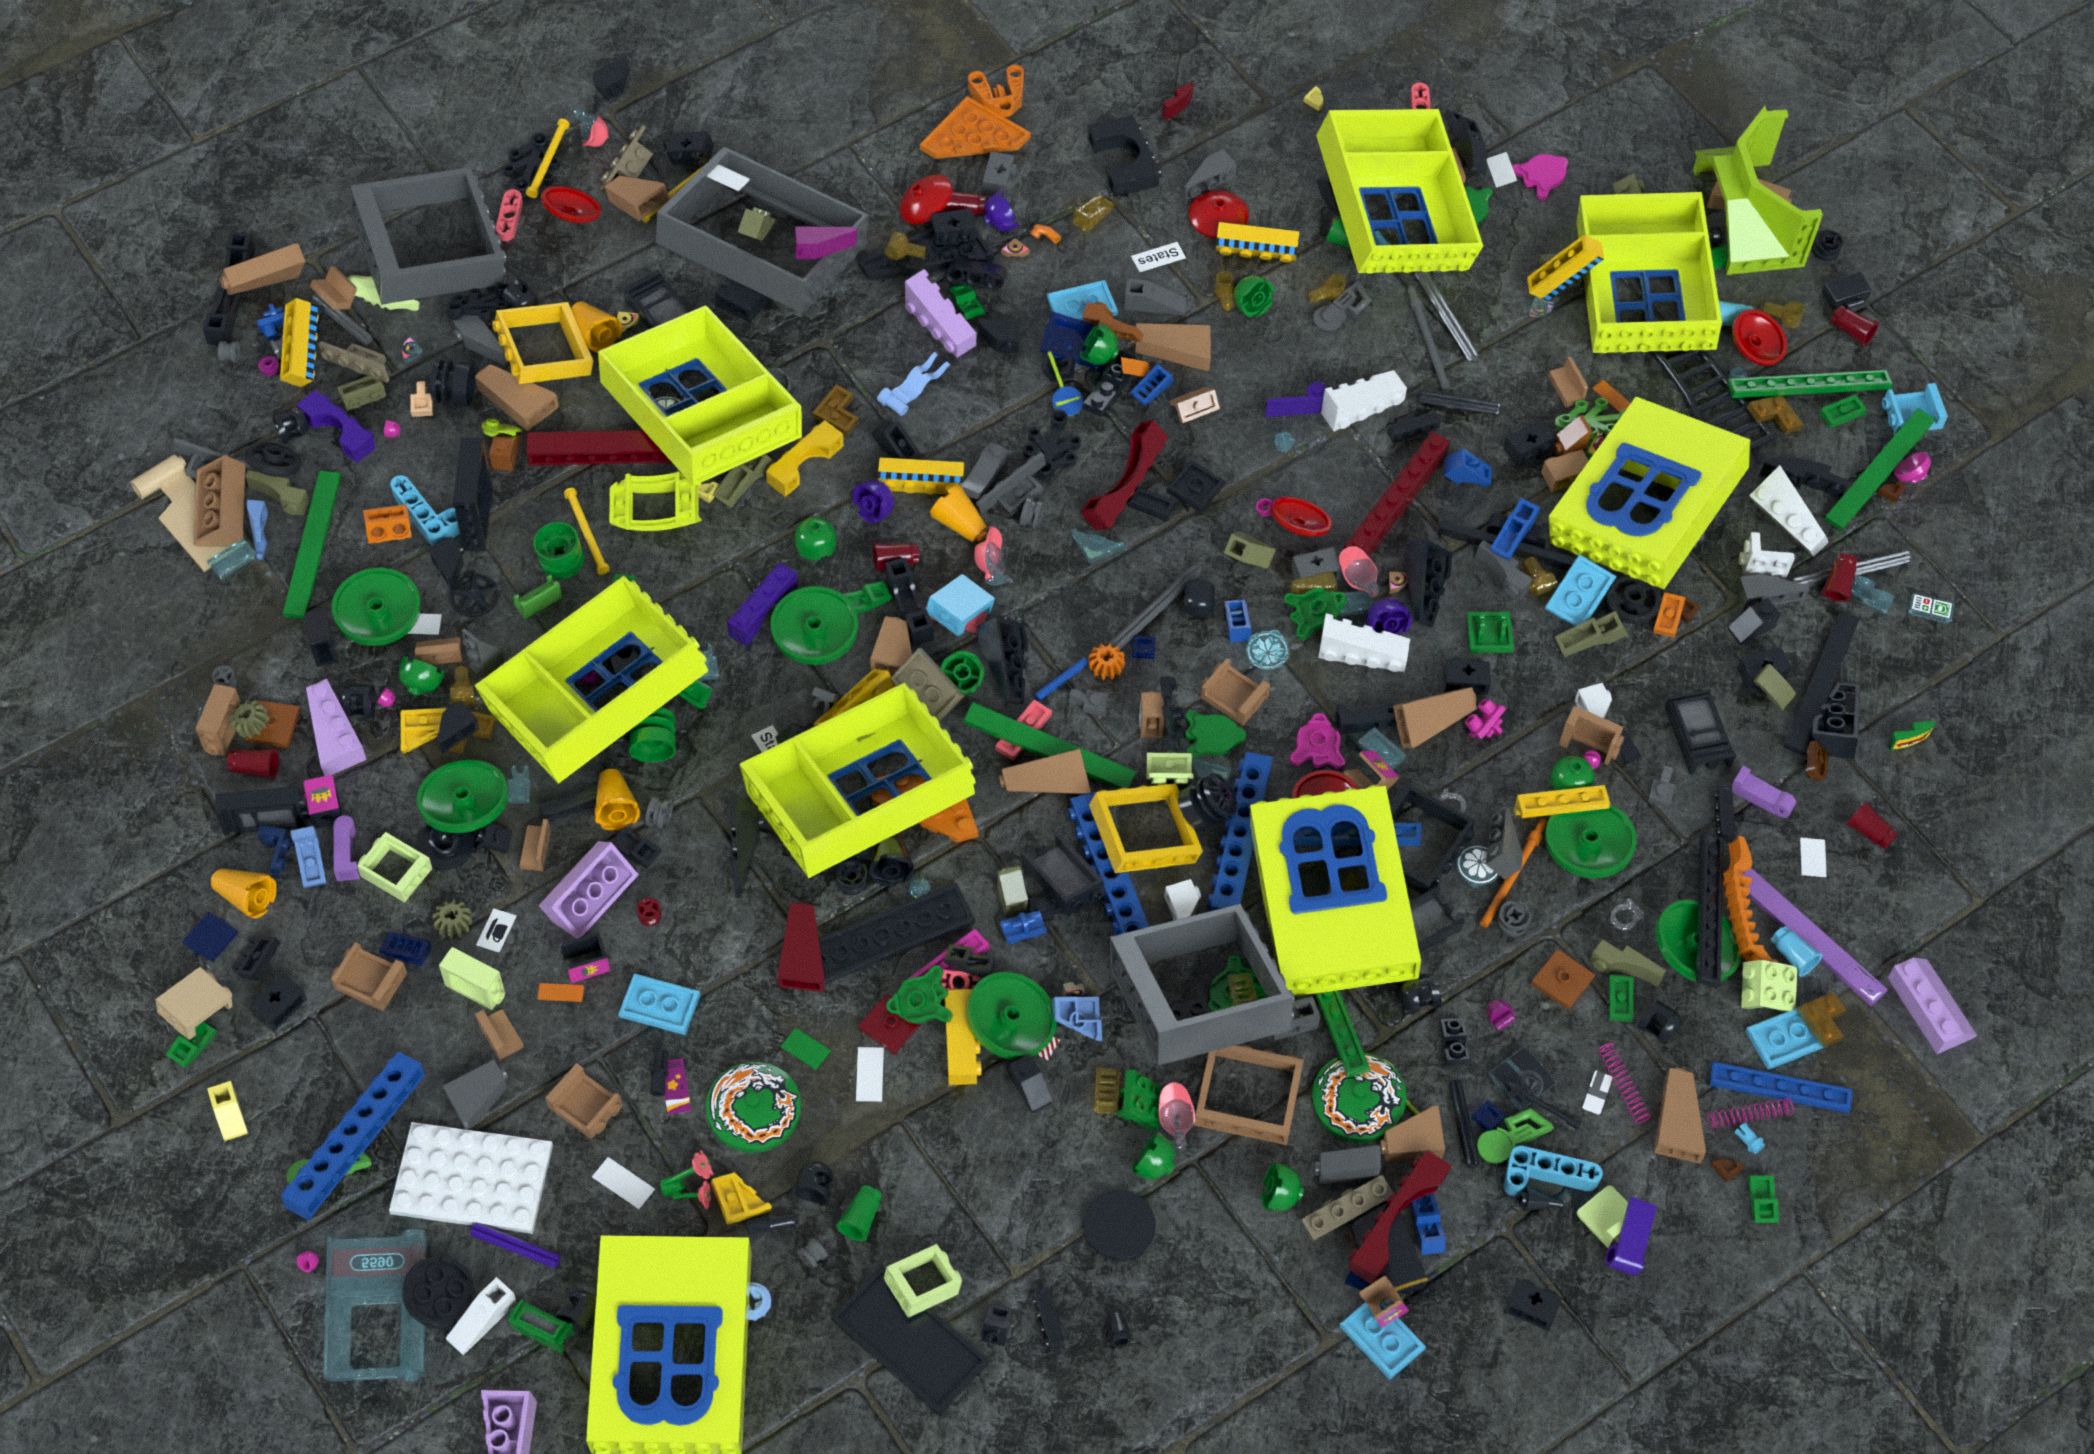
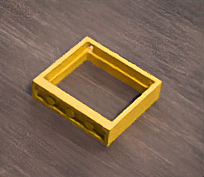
(543, 315)
(1148, 858)

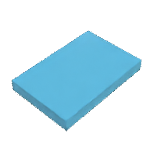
(1073, 301)
(1580, 592)
(659, 1004)
(1782, 1039)
(1387, 1347)

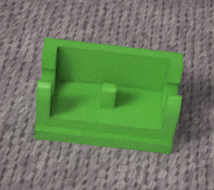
(538, 598)

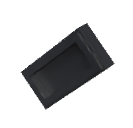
(1151, 504)

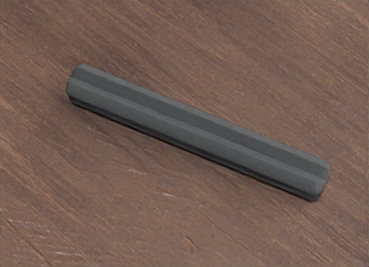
(345, 321)

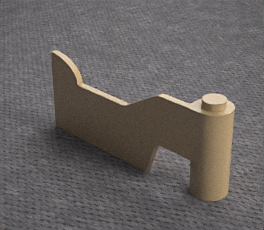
(180, 514)

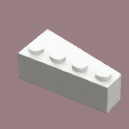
(1362, 399)
(1786, 508)
(1362, 645)

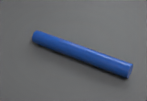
(1061, 679)

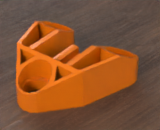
(1001, 104)

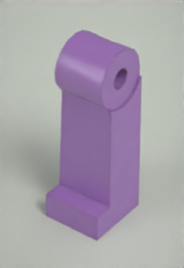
(1762, 794)
(343, 849)

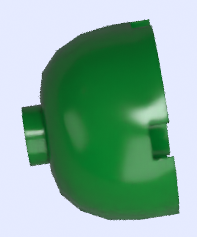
(1253, 295)
(1100, 345)
(815, 538)
(964, 671)
(419, 676)
(1572, 773)
(1155, 1158)
(1282, 1188)

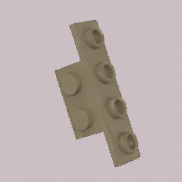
(631, 161)
(357, 359)
(1347, 1207)

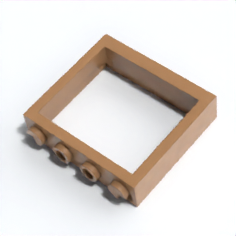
(1241, 1125)

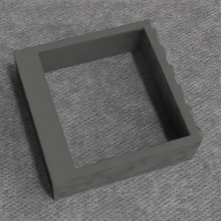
(431, 279)
(1201, 1034)

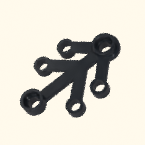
(538, 144)
(476, 305)
(1051, 448)
(1171, 715)

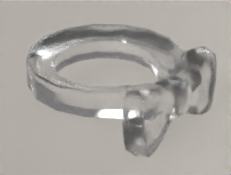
(1445, 795)
(1638, 914)

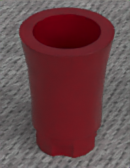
(963, 200)
(1855, 325)
(892, 551)
(1841, 578)
(254, 762)
(1872, 826)

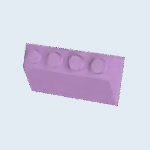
(589, 889)
(1930, 1004)

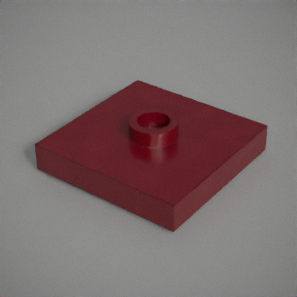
(887, 1028)

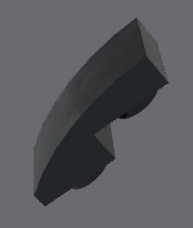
(1454, 1042)

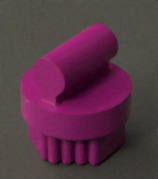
(1500, 1013)

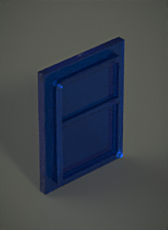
(1066, 337)

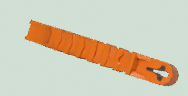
(1736, 894)

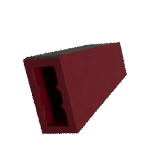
(801, 954)

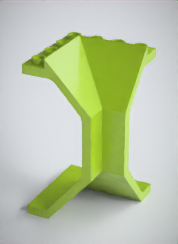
(1761, 225)

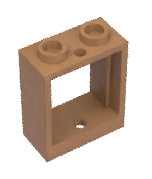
(214, 724)

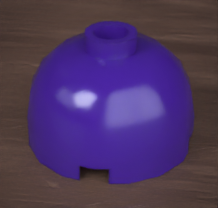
(999, 213)
(873, 500)
(1389, 616)

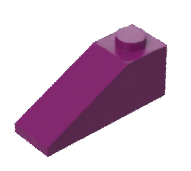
(822, 241)

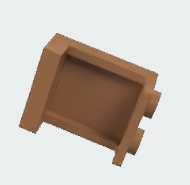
(1233, 692)
(1593, 732)
(368, 977)
(583, 1102)

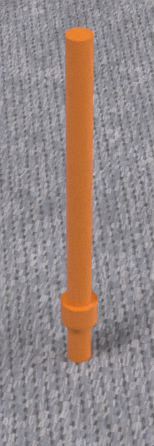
(1533, 840)

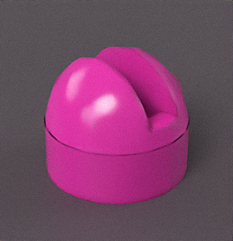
(391, 429)
(1260, 507)
(386, 698)
(1593, 758)
(307, 1261)

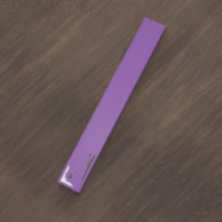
(1833, 955)

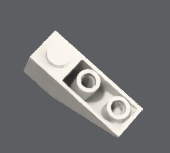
(481, 1315)

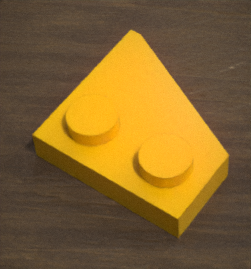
(419, 727)
(737, 1199)

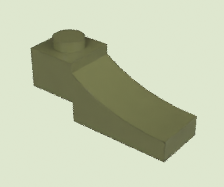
(741, 478)
(292, 499)
(1591, 633)
(1610, 959)

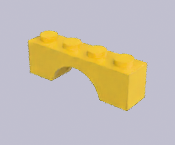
(821, 442)

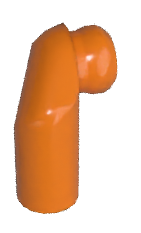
(1047, 231)

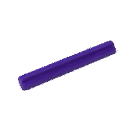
(515, 1245)

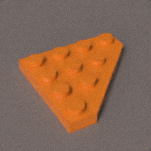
(973, 131)
(953, 821)

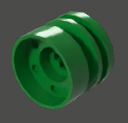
(559, 550)
(654, 737)

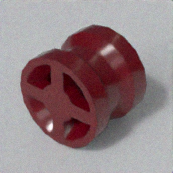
(647, 906)

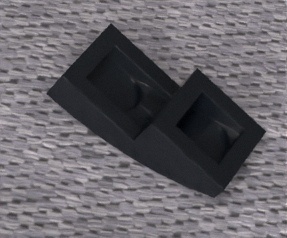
(635, 848)
(964, 960)

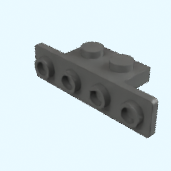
(200, 456)
(1015, 489)

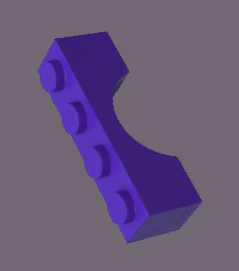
(321, 412)
(748, 618)

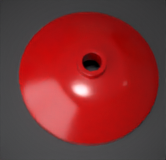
(925, 198)
(570, 205)
(1217, 207)
(1759, 337)
(1300, 517)
(1321, 782)

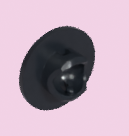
(444, 848)

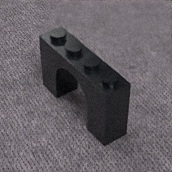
(1126, 134)

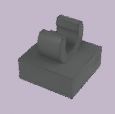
(825, 696)

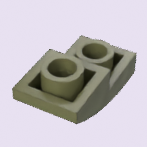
(1775, 686)

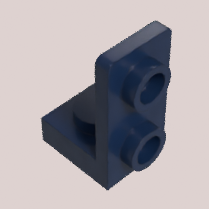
(275, 837)

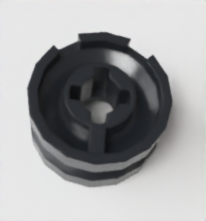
(1827, 245)
(845, 871)

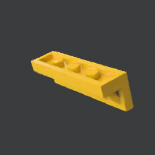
(870, 686)
(1562, 801)

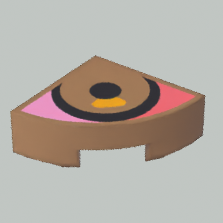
(1015, 248)
(1397, 581)

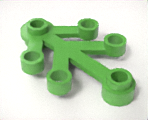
(1592, 418)

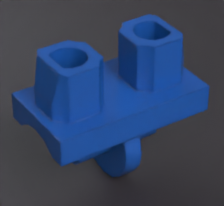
(272, 319)
(1023, 927)

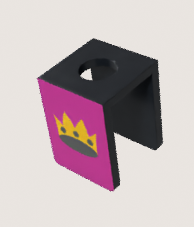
(322, 801)
(582, 946)

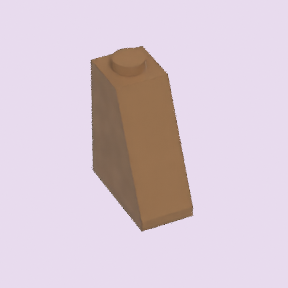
(636, 195)
(892, 646)
(1414, 1137)

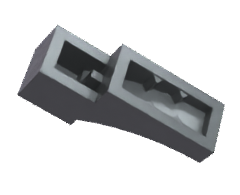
(985, 471)
(1514, 582)

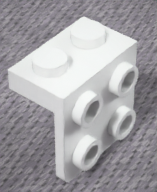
(1764, 562)

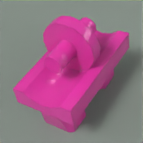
(1489, 721)

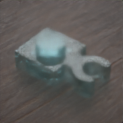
(711, 665)
(519, 787)

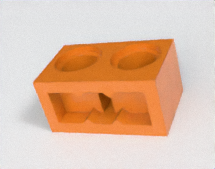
(387, 523)

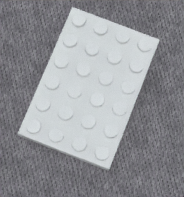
(471, 1177)

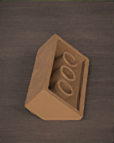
(219, 503)

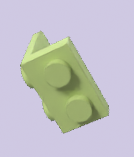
(1169, 767)
(1769, 985)
(1604, 1215)

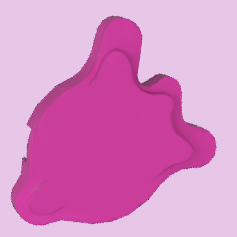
(1542, 172)
(1319, 743)

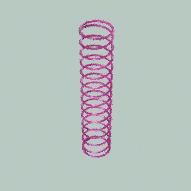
(1785, 1104)
(1641, 1117)

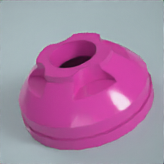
(1913, 468)

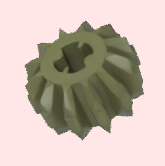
(249, 719)
(449, 927)

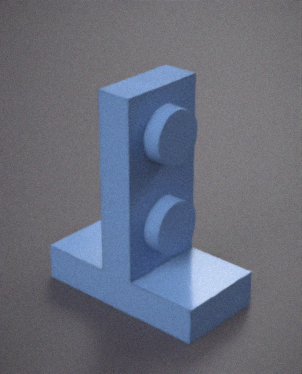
(309, 856)

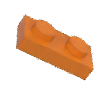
(1669, 615)

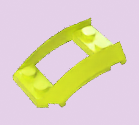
(685, 501)

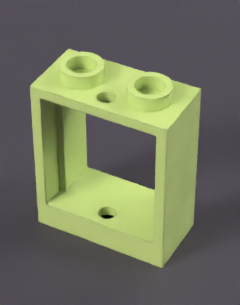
(412, 878)
(472, 978)
(903, 1292)

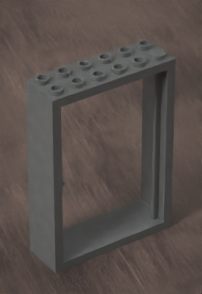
(778, 192)

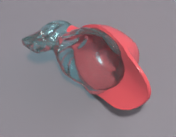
(592, 128)
(989, 558)
(1359, 570)
(1176, 1112)

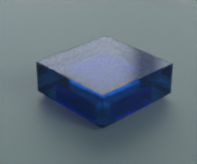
(1144, 647)
(1488, 1116)

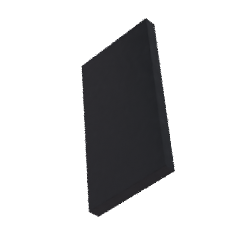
(916, 1350)

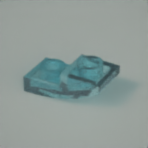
(1864, 590)

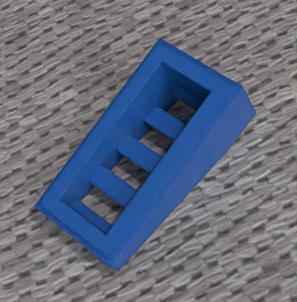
(1167, 380)
(1237, 631)

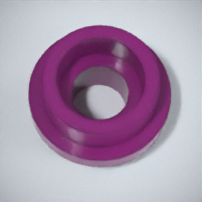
(265, 368)

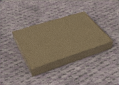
(929, 684)

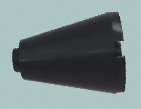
(890, 862)

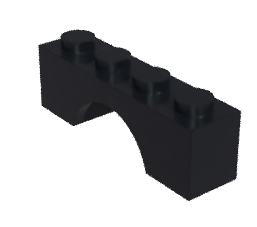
(904, 593)

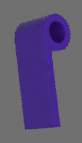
(1298, 405)
(1630, 1249)

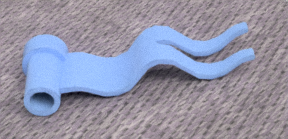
(911, 387)

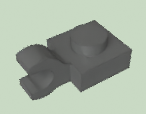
(1093, 702)
(1662, 791)

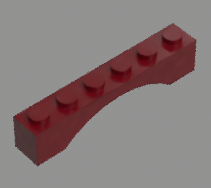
(1144, 446)
(1424, 1180)

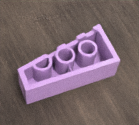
(938, 315)
(334, 735)
(508, 1421)

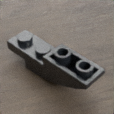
(1470, 143)
(1109, 388)
(1809, 473)

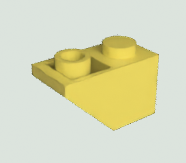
(227, 1110)

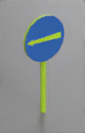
(1067, 397)

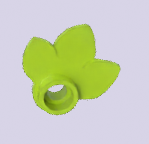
(493, 428)

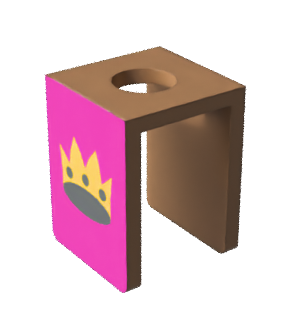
(1387, 774)
(1379, 1291)

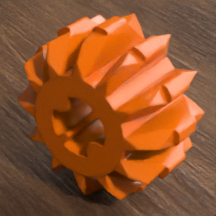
(1106, 661)

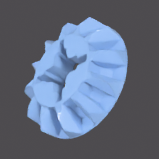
(761, 1294)

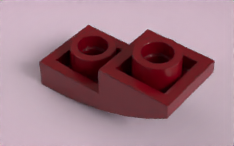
(1175, 105)

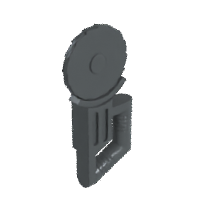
(1332, 316)

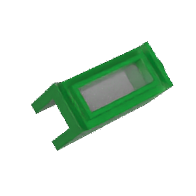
(540, 1326)

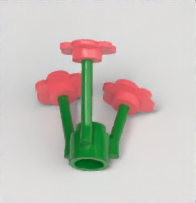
(674, 1184)

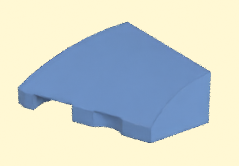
(257, 516)
(1079, 1014)

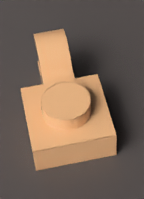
(421, 402)

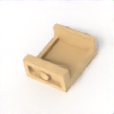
(193, 1001)

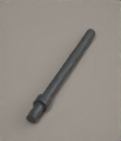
(1417, 307)

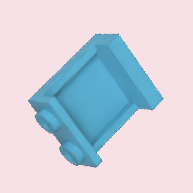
(1903, 406)
(959, 604)

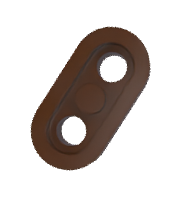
(1816, 762)

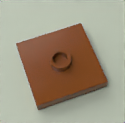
(280, 727)
(1563, 979)

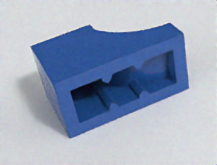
(1466, 467)

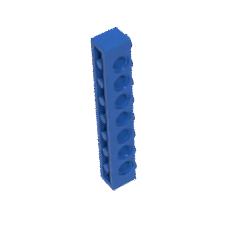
(1259, 768)
(1120, 884)
(352, 1146)

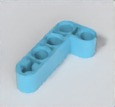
(443, 523)
(1552, 1174)

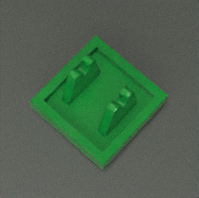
(1489, 632)
(1140, 1100)

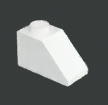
(1594, 699)
(1182, 899)

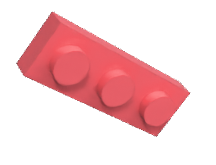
(1035, 717)

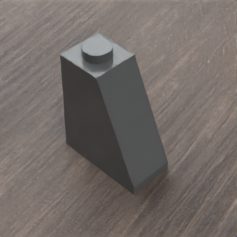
(476, 1092)
(1348, 1166)

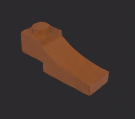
(1100, 313)

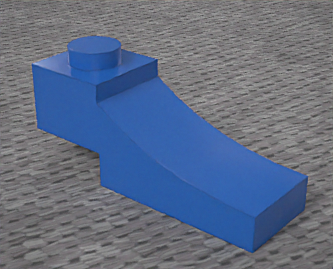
(1515, 529)
(1427, 1225)

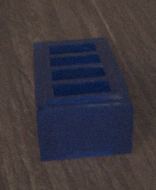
(415, 942)

